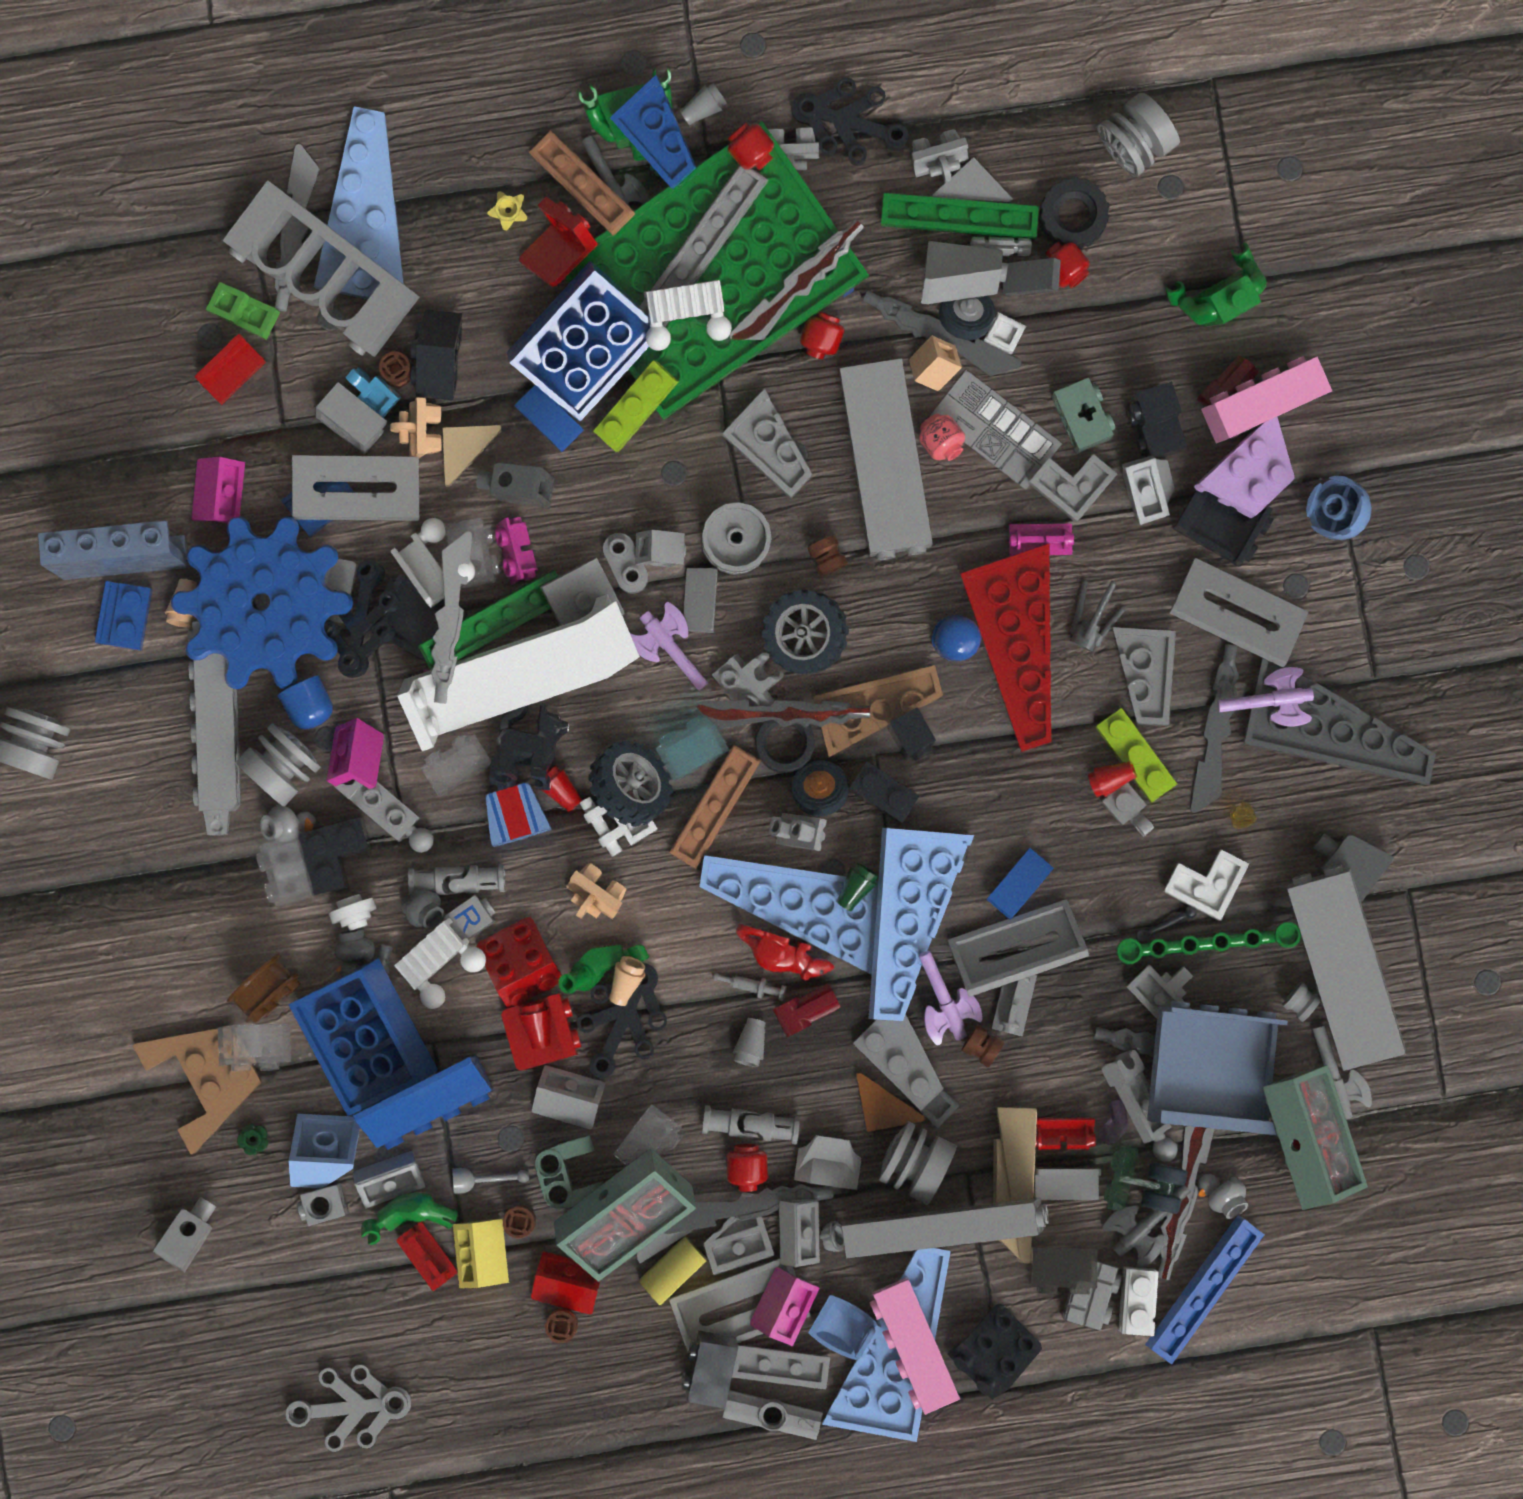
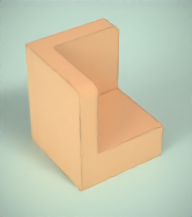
(935, 363)

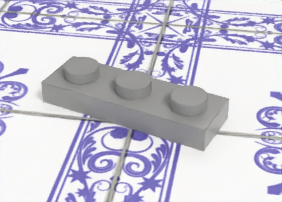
(781, 1367)

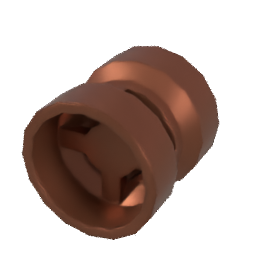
(397, 375)
(827, 555)
(987, 1052)
(523, 1218)
(565, 1322)

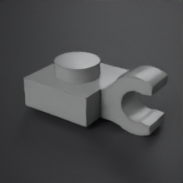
(1126, 806)

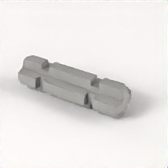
(1009, 246)

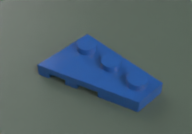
(655, 132)

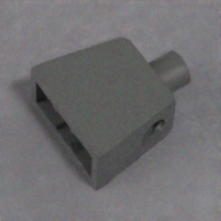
(528, 484)
(1365, 860)

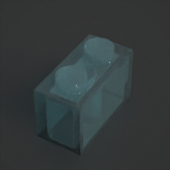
(691, 748)

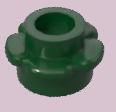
(259, 1133)

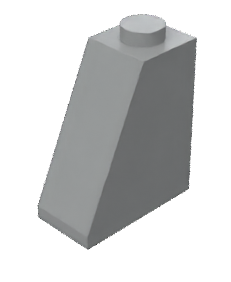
(961, 272)

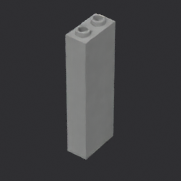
(885, 459)
(1346, 967)
(945, 1227)

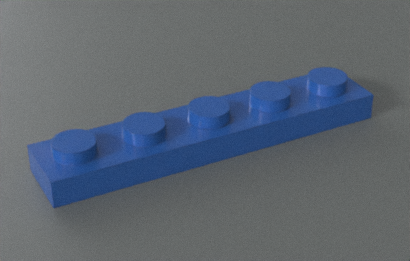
(1204, 1289)

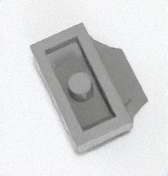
(1148, 488)
(828, 1163)

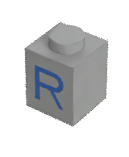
(471, 917)

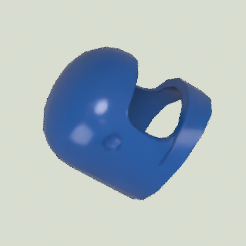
(956, 638)
(307, 703)

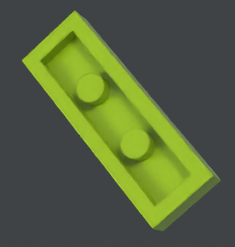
(636, 406)
(1131, 746)

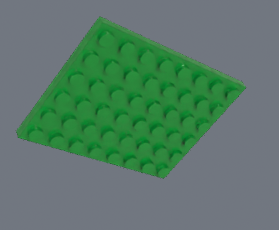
(762, 251)

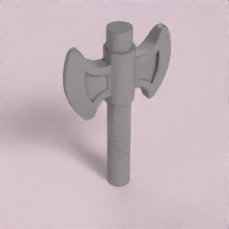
(1355, 1088)

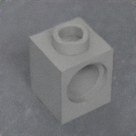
(660, 548)
(336, 1200)

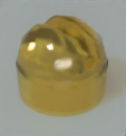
(1242, 815)

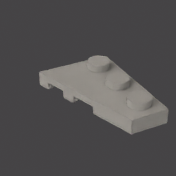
(767, 444)

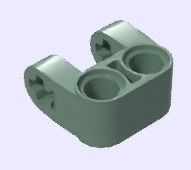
(561, 1175)

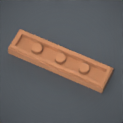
(582, 183)
(715, 806)

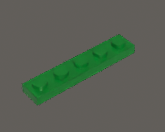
(959, 216)
(497, 618)

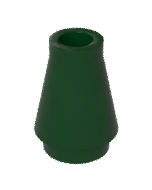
(857, 885)

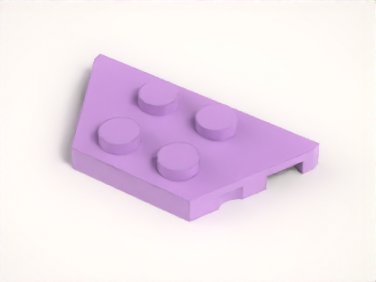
(1252, 471)

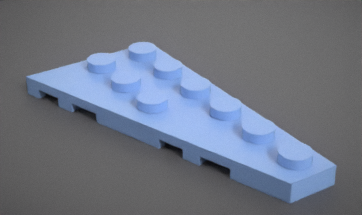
(364, 206)
(911, 902)
(799, 904)
(874, 1393)

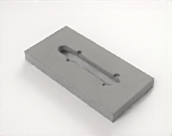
(313, 505)
(1195, 609)
(973, 946)
(694, 1303)

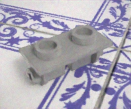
(1014, 1006)

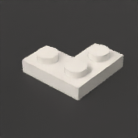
(1212, 892)

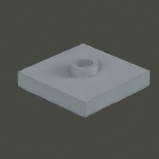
(575, 592)

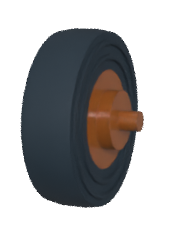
(820, 788)

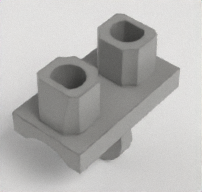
(803, 149)
(939, 158)
(798, 831)

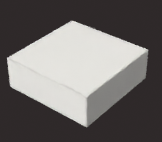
(1004, 333)

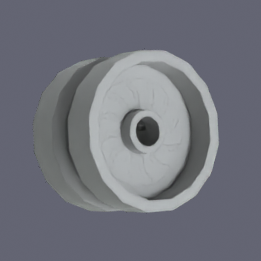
(733, 557)

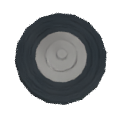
(967, 317)

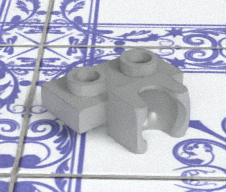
(747, 681)

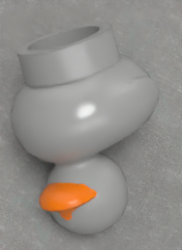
(283, 823)
(1224, 1198)

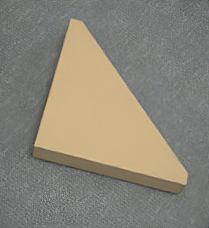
(463, 447)

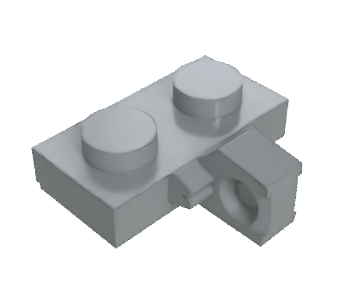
(1159, 990)

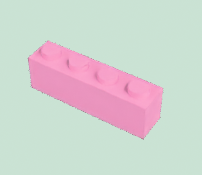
(1267, 399)
(915, 1346)

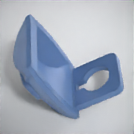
(843, 1328)

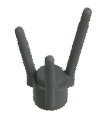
(1087, 633)

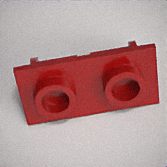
(1076, 1132)
(427, 1256)

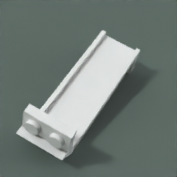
(521, 673)

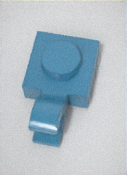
(374, 393)

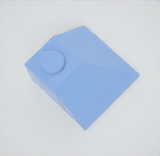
(322, 1149)

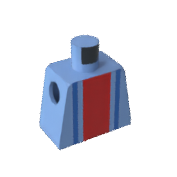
(514, 813)

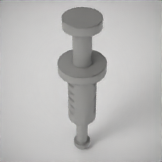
(753, 985)

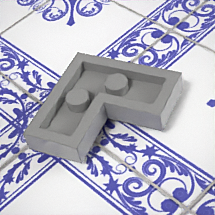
(1075, 493)

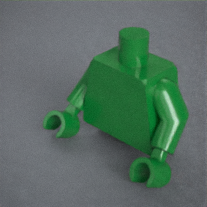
(607, 104)
(1226, 298)

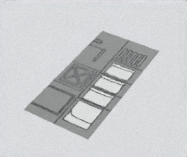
(998, 429)

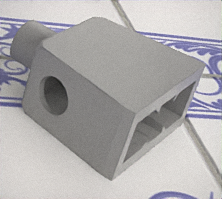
(182, 1249)

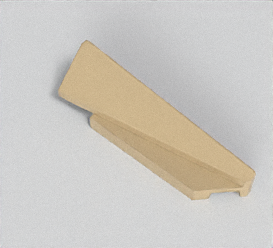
(1015, 1166)

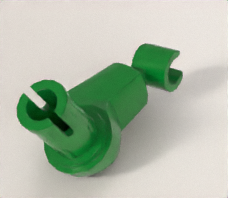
(594, 964)
(404, 1208)

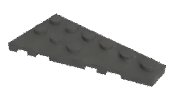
(1337, 734)

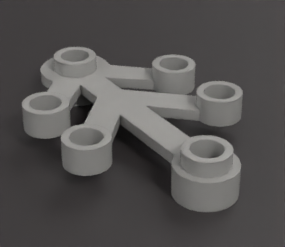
(354, 1407)

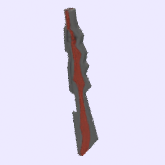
(785, 713)

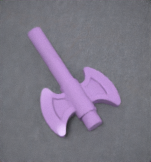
(661, 635)
(1285, 697)
(951, 1012)

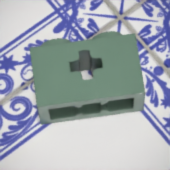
(1083, 433)

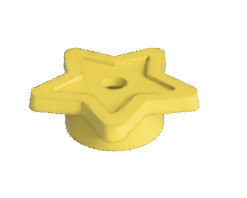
(504, 202)

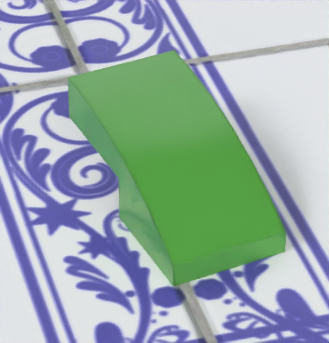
(243, 310)

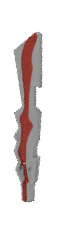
(798, 283)
(1195, 1150)

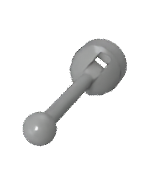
(464, 1179)

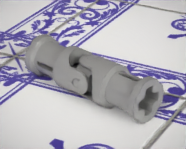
(462, 879)
(765, 1126)

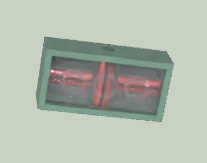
(1315, 1137)
(624, 1215)

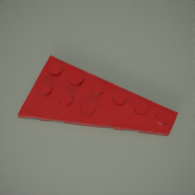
(1014, 623)

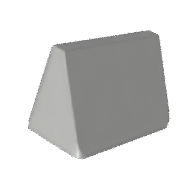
(700, 599)
(388, 1179)
(799, 1232)

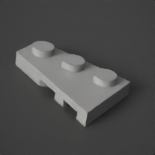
(1148, 669)
(901, 1058)

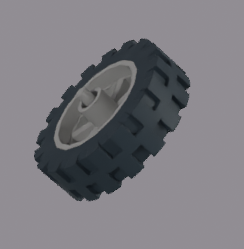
(835, 636)
(621, 792)

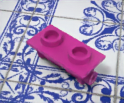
(511, 536)
(1030, 536)

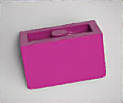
(218, 489)
(355, 754)
(784, 1306)

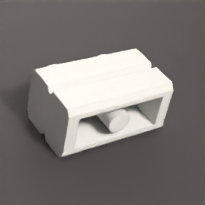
(1138, 1301)

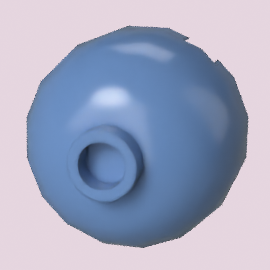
(1339, 508)

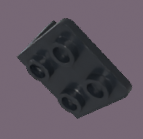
(996, 1352)

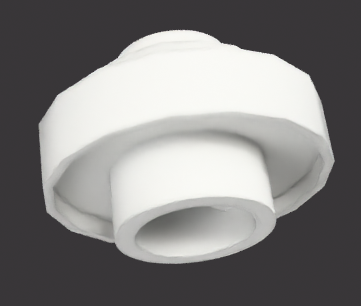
(353, 912)

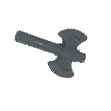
(630, 192)
(1136, 1233)

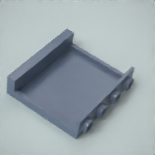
(112, 550)
(1213, 1068)

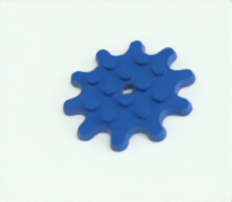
(296, 609)

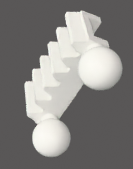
(682, 303)
(422, 566)
(431, 956)

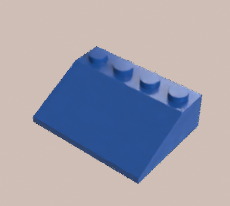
(582, 342)
(363, 1037)
(425, 1102)

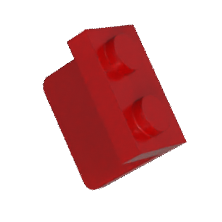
(560, 245)
(519, 962)
(562, 1039)

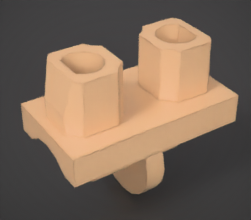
(413, 428)
(593, 898)

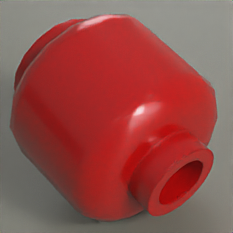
(750, 146)
(1073, 263)
(822, 335)
(747, 1166)

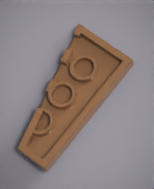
(887, 701)

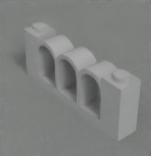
(260, 226)

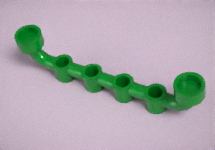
(1285, 935)

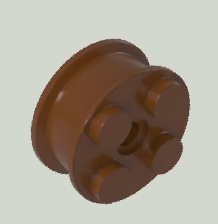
(264, 989)

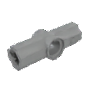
(794, 1419)

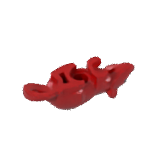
(776, 954)

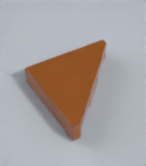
(882, 1108)

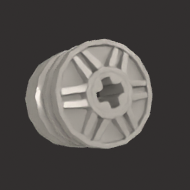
(1139, 134)
(31, 742)
(278, 764)
(917, 1162)

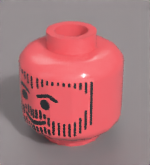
(942, 437)

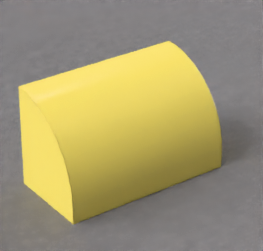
(480, 1253)
(672, 1270)

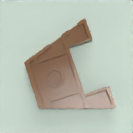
(215, 1085)

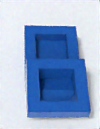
(549, 418)
(1020, 883)

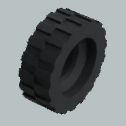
(1080, 190)

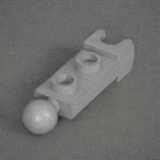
(389, 814)
(1134, 1091)

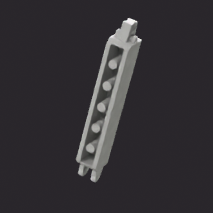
(216, 741)

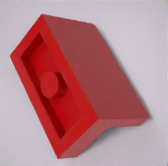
(230, 369)
(564, 1284)

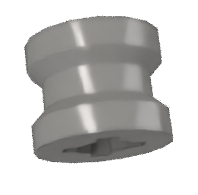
(1302, 1001)

